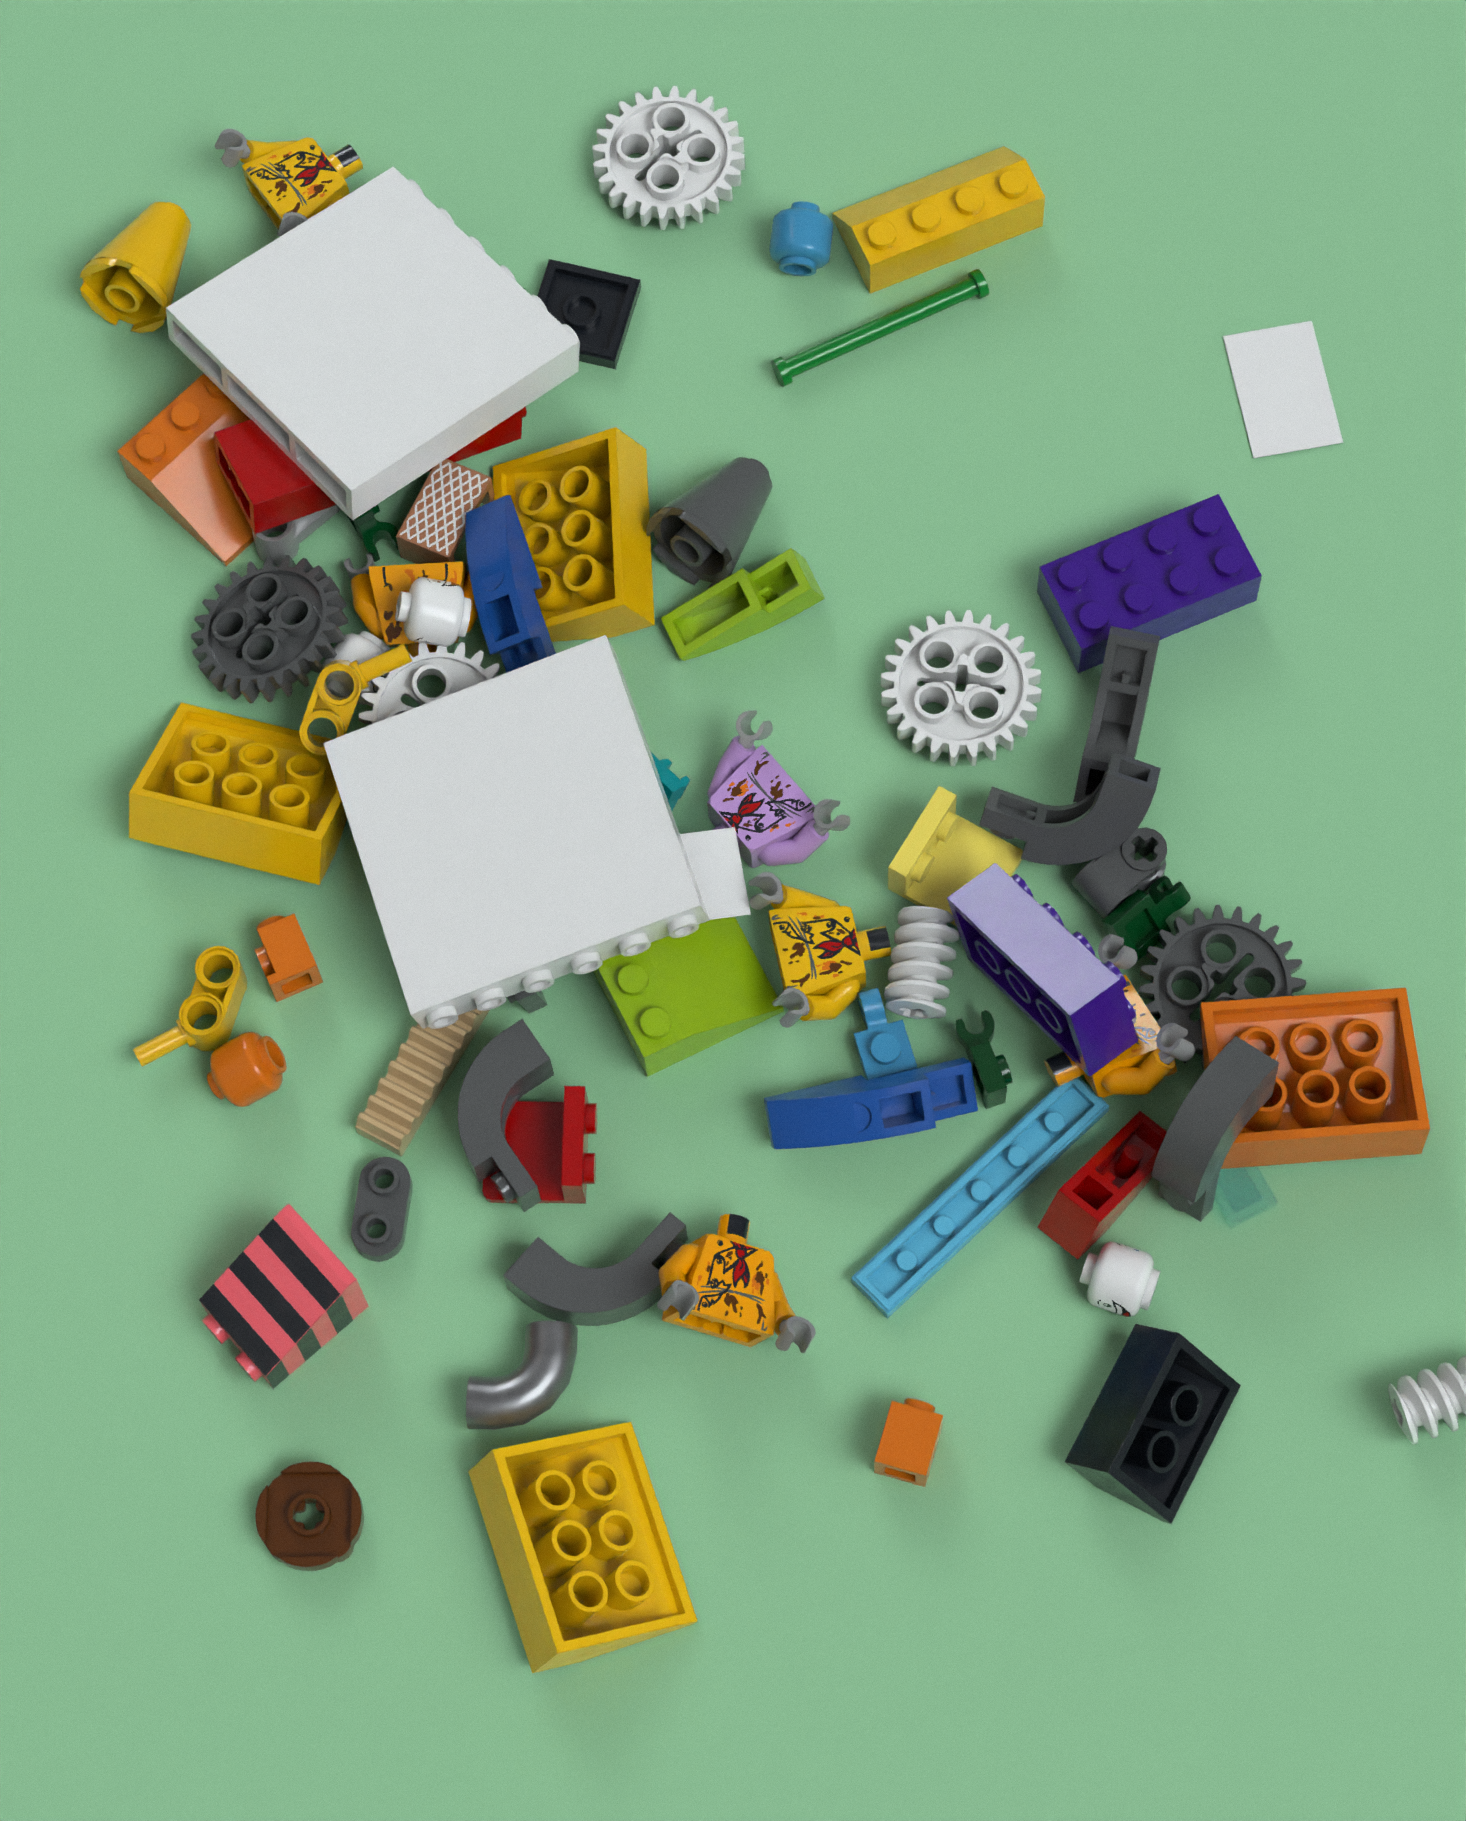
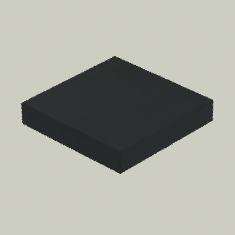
(593, 305)

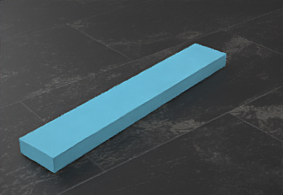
(979, 1195)

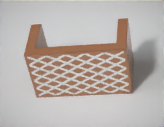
(439, 513)

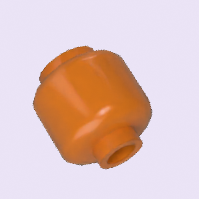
(246, 1069)

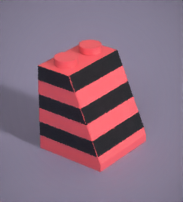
(282, 1299)

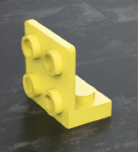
(945, 854)

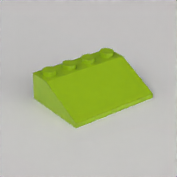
(687, 993)

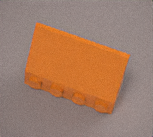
(179, 471)
(1342, 1078)

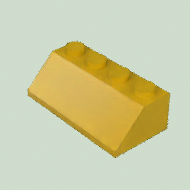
(941, 217)

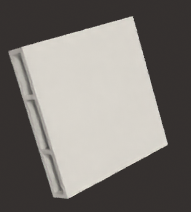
(373, 341)
(515, 834)

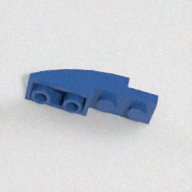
(505, 584)
(871, 1109)

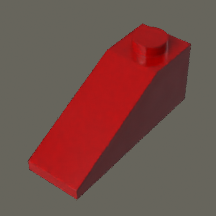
(1103, 1186)

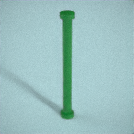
(972, 286)

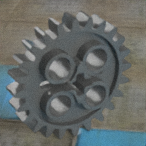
(269, 628)
(1187, 958)

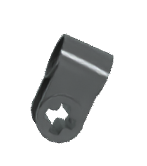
(1117, 875)

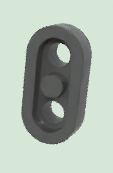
(383, 1207)

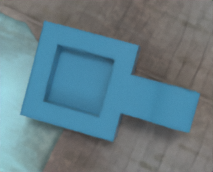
(882, 1046)

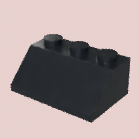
(1153, 1422)

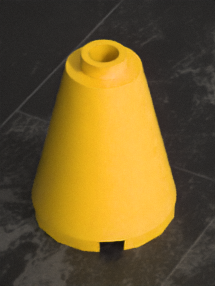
(139, 269)

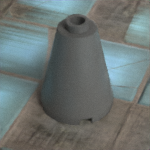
(711, 522)

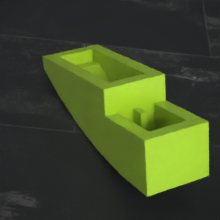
(743, 606)

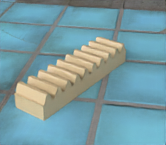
(415, 1081)

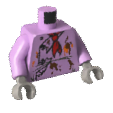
(765, 805)

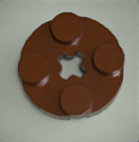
(330, 1539)

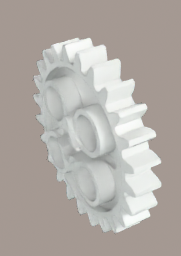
(668, 157)
(452, 668)
(956, 728)

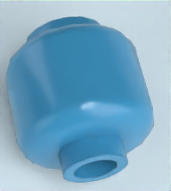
(801, 239)

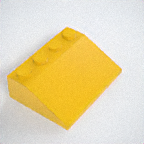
(586, 533)
(239, 795)
(581, 1545)

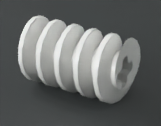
(918, 961)
(1430, 1399)

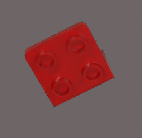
(553, 1146)

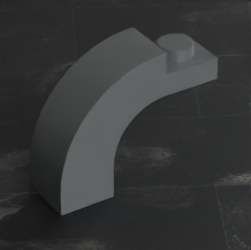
(1118, 704)
(1080, 829)
(493, 1085)
(1209, 1123)
(595, 1294)

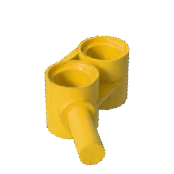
(341, 709)
(206, 998)

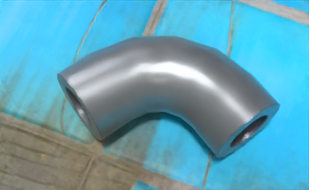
(530, 1388)

